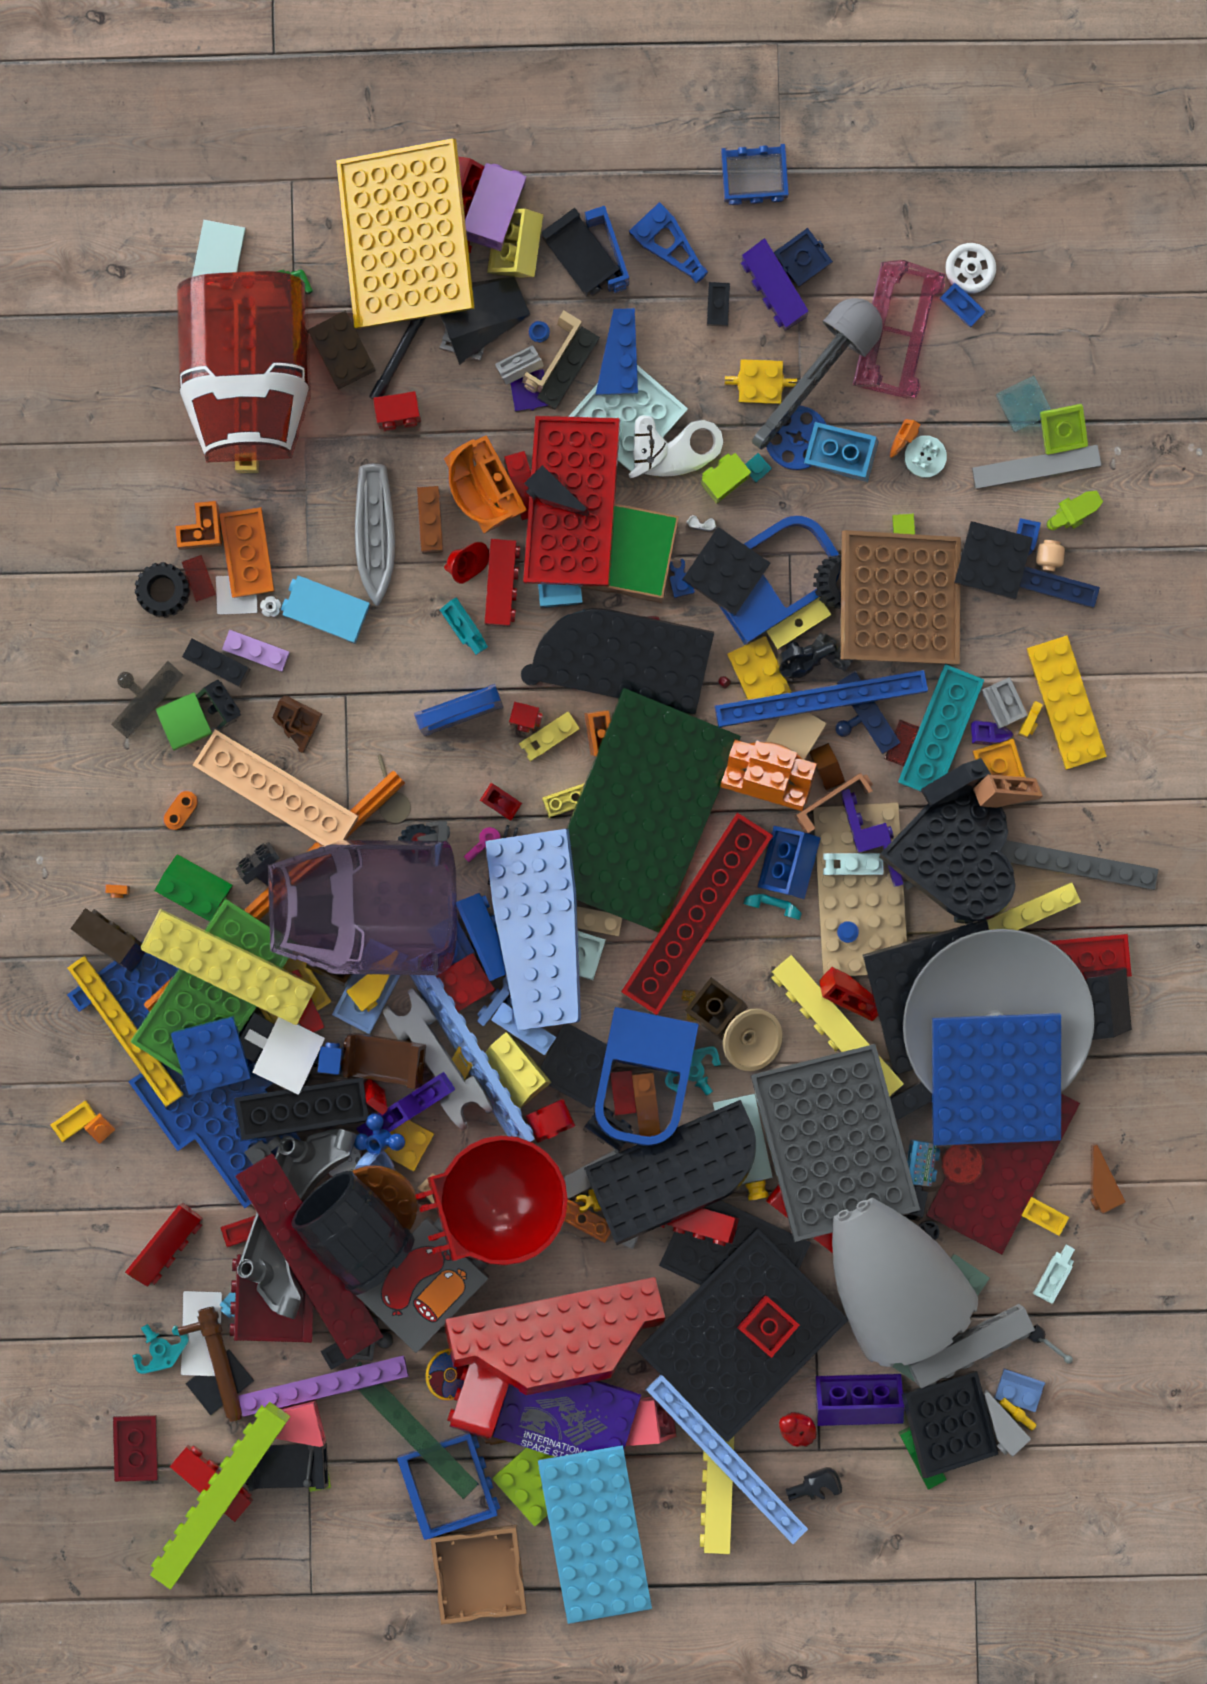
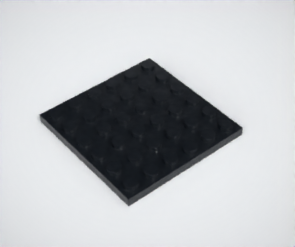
(891, 977)

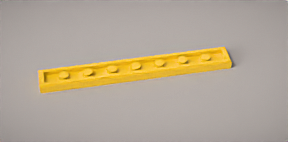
(124, 1030)

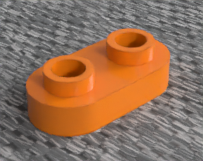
(180, 810)

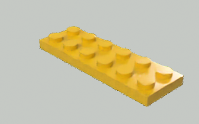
(1066, 702)

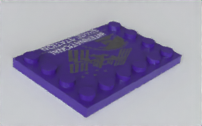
(568, 1418)

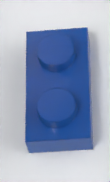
(962, 305)

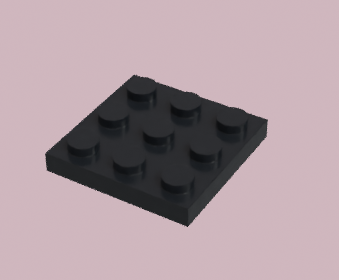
(993, 560)
(726, 571)
(575, 1064)

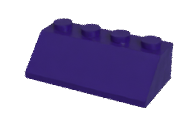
(774, 284)
(859, 1399)

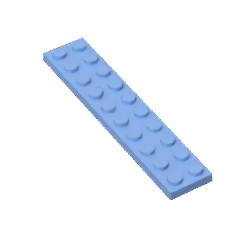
(458, 1034)

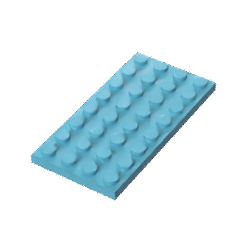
(595, 1534)

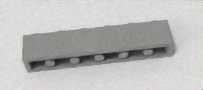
(974, 1344)

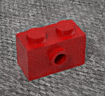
(525, 717)

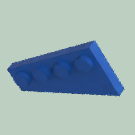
(619, 361)

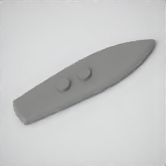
(374, 530)

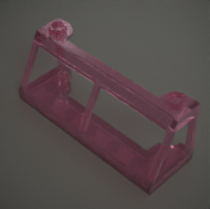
(867, 372)

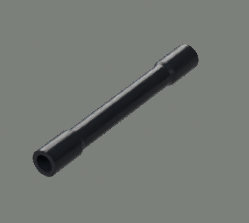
(383, 383)

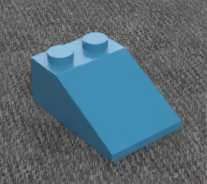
(841, 451)

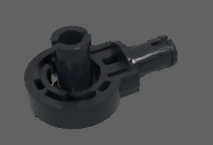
(803, 659)

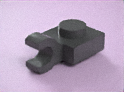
(262, 1149)

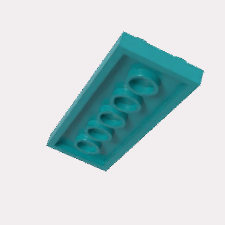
(941, 728)

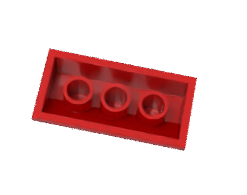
(164, 1244)

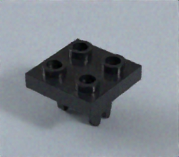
(257, 864)

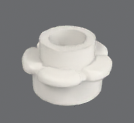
(274, 611)

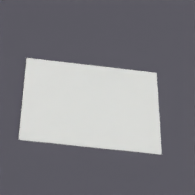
(288, 1055)

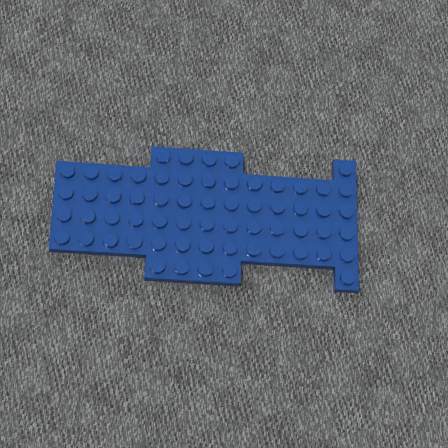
(201, 1116)

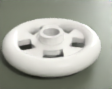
(982, 254)

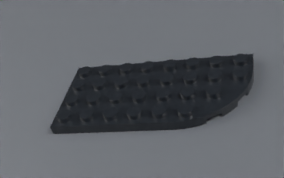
(619, 650)

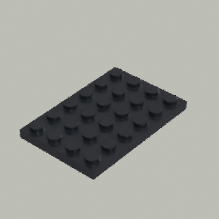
(699, 1258)

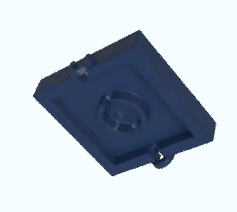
(803, 257)

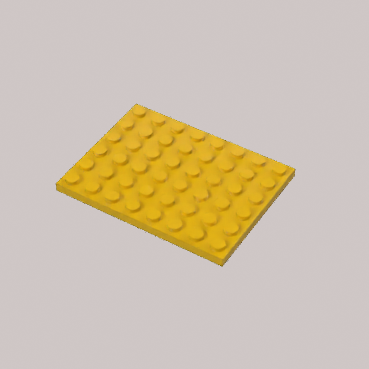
(405, 234)

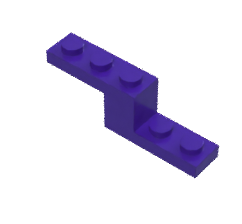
(869, 837)
(413, 1104)

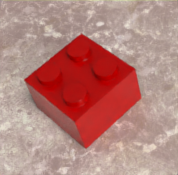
(397, 411)
(466, 982)
(768, 1326)

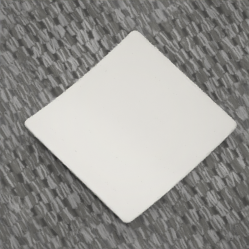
(230, 605)

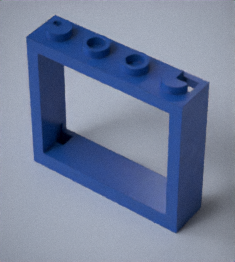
(416, 1500)

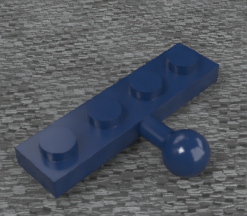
(871, 718)

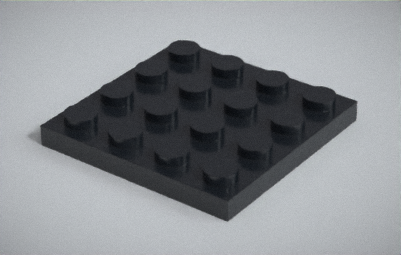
(950, 1424)

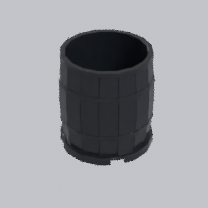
(352, 1232)

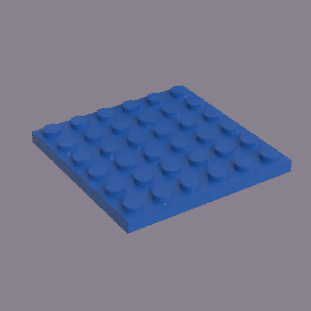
(996, 1079)

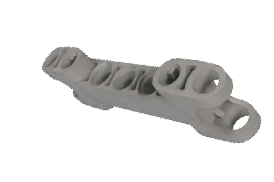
(417, 1028)

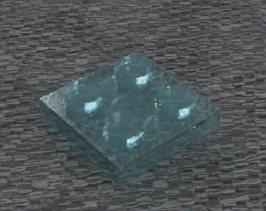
(1023, 403)

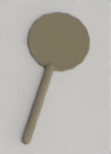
(397, 806)

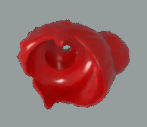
(793, 1424)

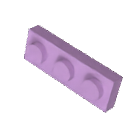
(255, 650)

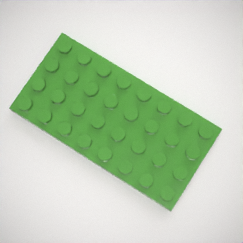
(193, 1001)

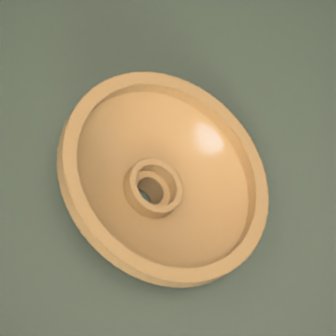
(759, 1046)

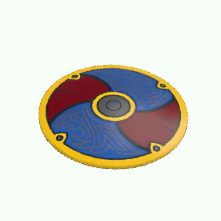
(443, 1377)

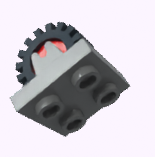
(431, 832)

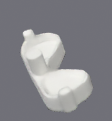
(708, 525)

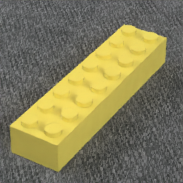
(228, 967)

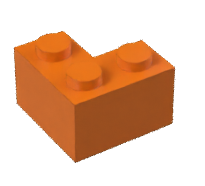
(205, 531)

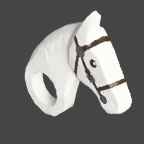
(674, 458)

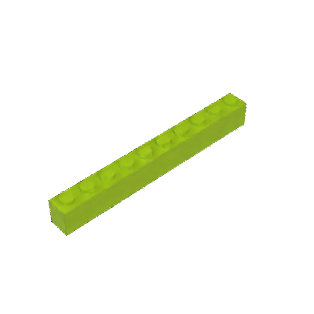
(220, 1494)

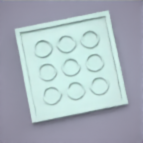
(650, 401)

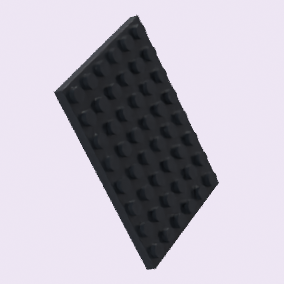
(718, 1364)

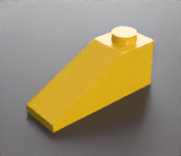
(368, 991)

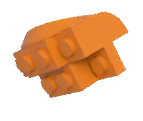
(482, 485)
(769, 773)

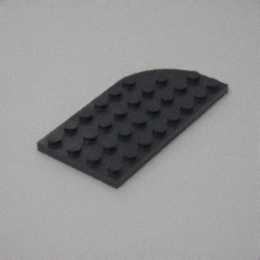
(677, 1177)

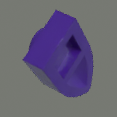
(989, 733)

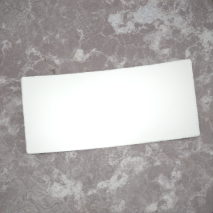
(195, 1355)

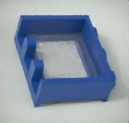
(754, 174)

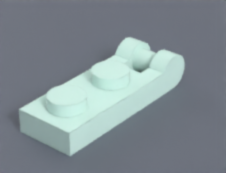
(853, 864)

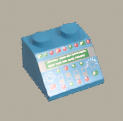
(921, 1162)

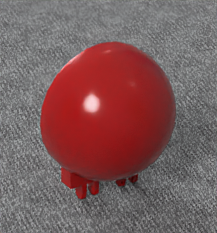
(498, 1201)

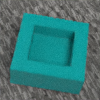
(758, 467)

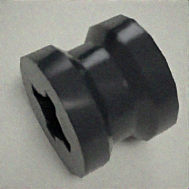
(933, 1231)

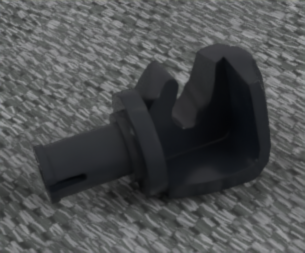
(813, 1482)

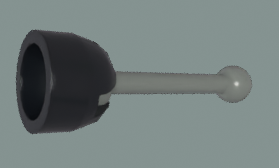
(1039, 1336)

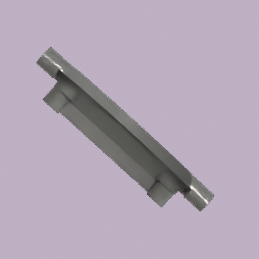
(304, 1168)

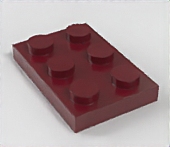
(135, 1448)

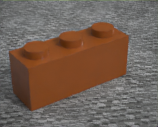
(430, 519)

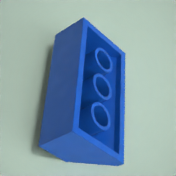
(483, 934)

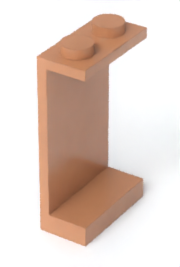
(803, 819)

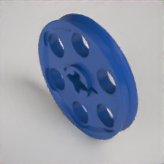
(787, 441)

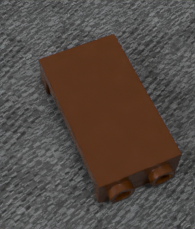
(384, 1059)

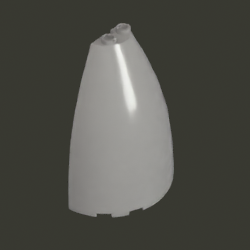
(897, 1285)

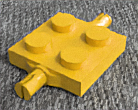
(760, 381)

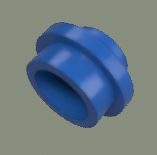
(539, 331)
(847, 931)

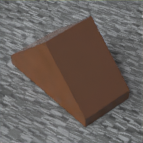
(827, 766)

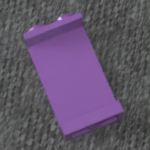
(493, 206)

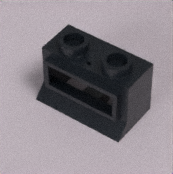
(221, 702)
(604, 1138)

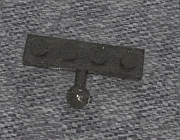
(146, 698)

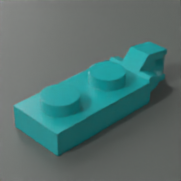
(463, 626)

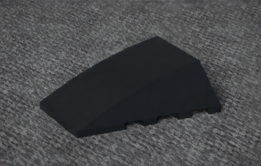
(497, 310)

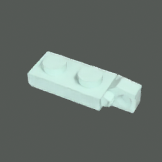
(1055, 1275)

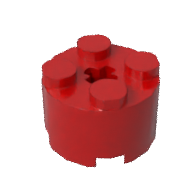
(550, 1120)

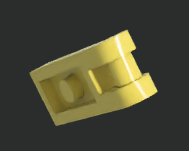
(550, 736)

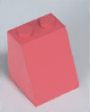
(651, 1424)
(303, 1425)

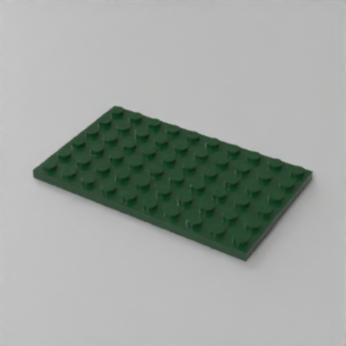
(645, 808)

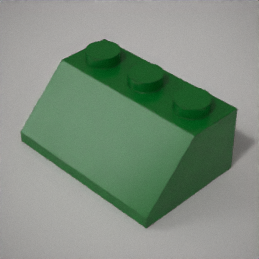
(193, 887)

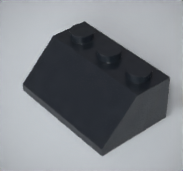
(1109, 1001)

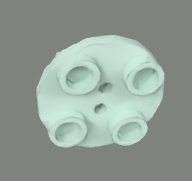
(919, 464)

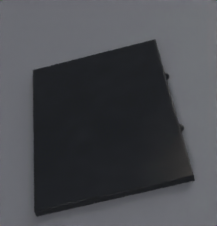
(206, 1387)

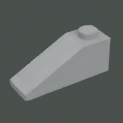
(1006, 1430)

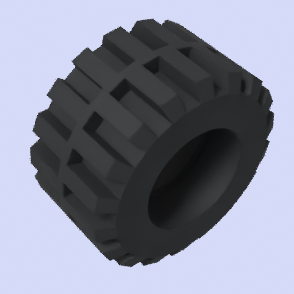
(156, 572)
(826, 581)

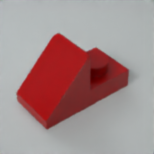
(500, 801)

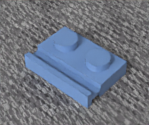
(1019, 1390)

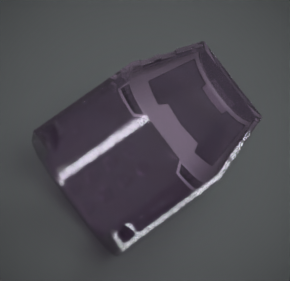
(367, 907)

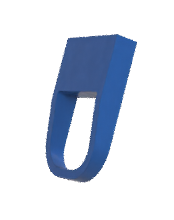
(763, 607)
(458, 710)
(652, 1044)

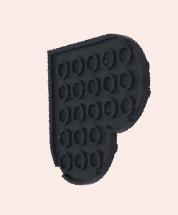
(957, 857)

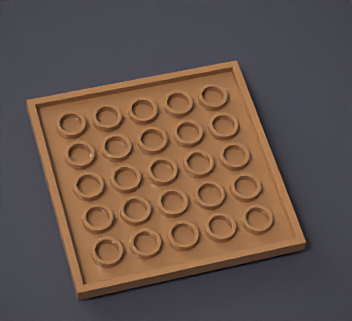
(900, 598)

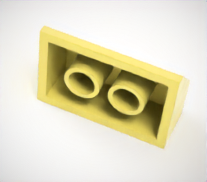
(520, 246)
(516, 1069)

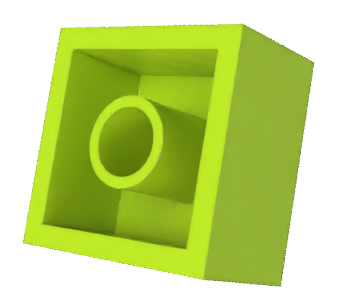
(725, 477)

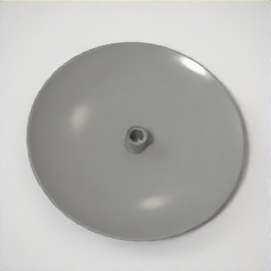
(996, 976)

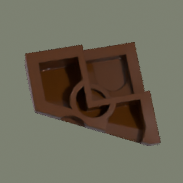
(297, 721)

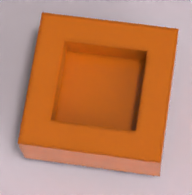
(117, 891)
(99, 1128)

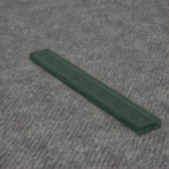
(420, 1438)

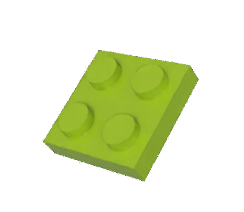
(1064, 429)

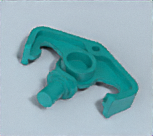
(697, 1070)
(163, 1353)

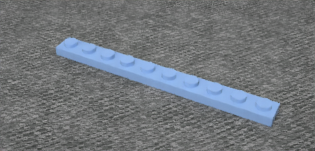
(726, 1459)

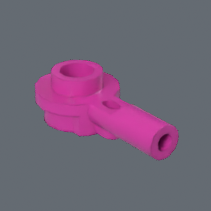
(485, 835)

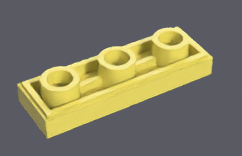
(786, 629)
(561, 801)

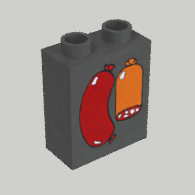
(424, 1288)

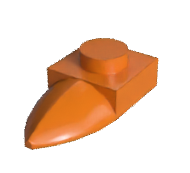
(905, 435)

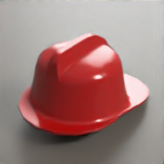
(467, 562)

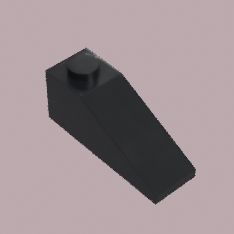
(552, 492)
(956, 783)

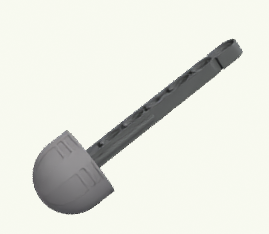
(856, 326)

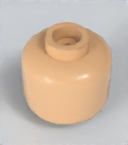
(1050, 555)

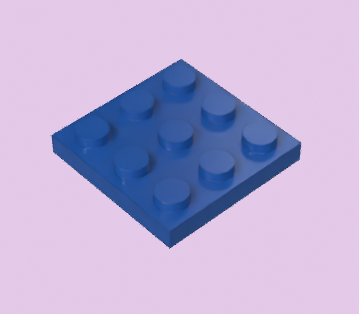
(211, 1055)

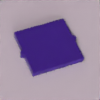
(523, 398)

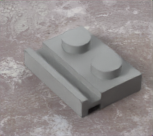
(518, 364)
(1004, 703)

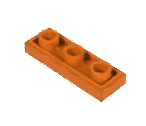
(593, 1225)

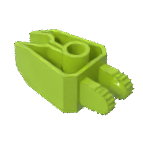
(1073, 511)

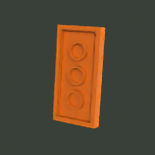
(246, 552)

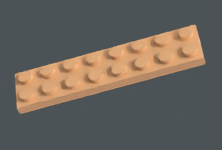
(274, 790)

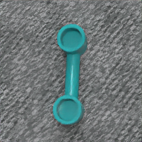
(755, 901)

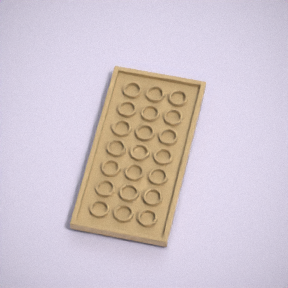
(861, 899)

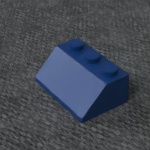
(789, 862)

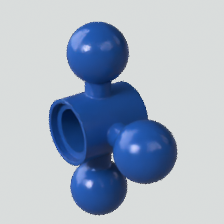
(380, 1139)

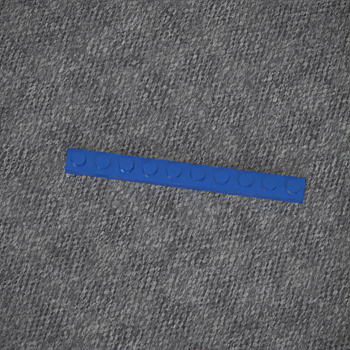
(821, 699)

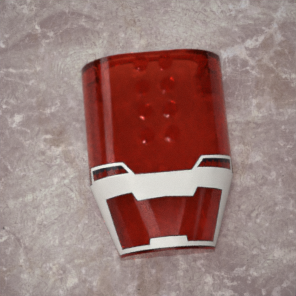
(244, 362)

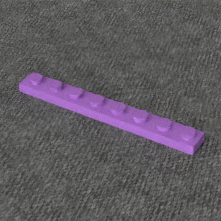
(325, 1385)

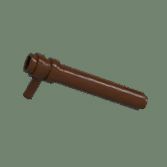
(212, 1331)

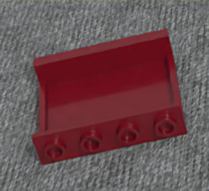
(258, 1322)

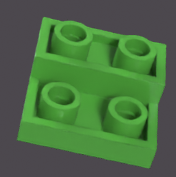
(183, 721)

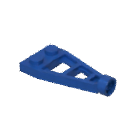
(653, 224)

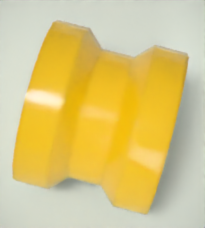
(756, 1190)

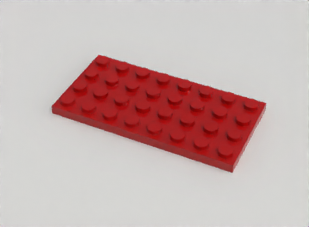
(564, 544)

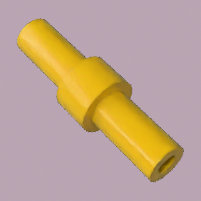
(1017, 1414)

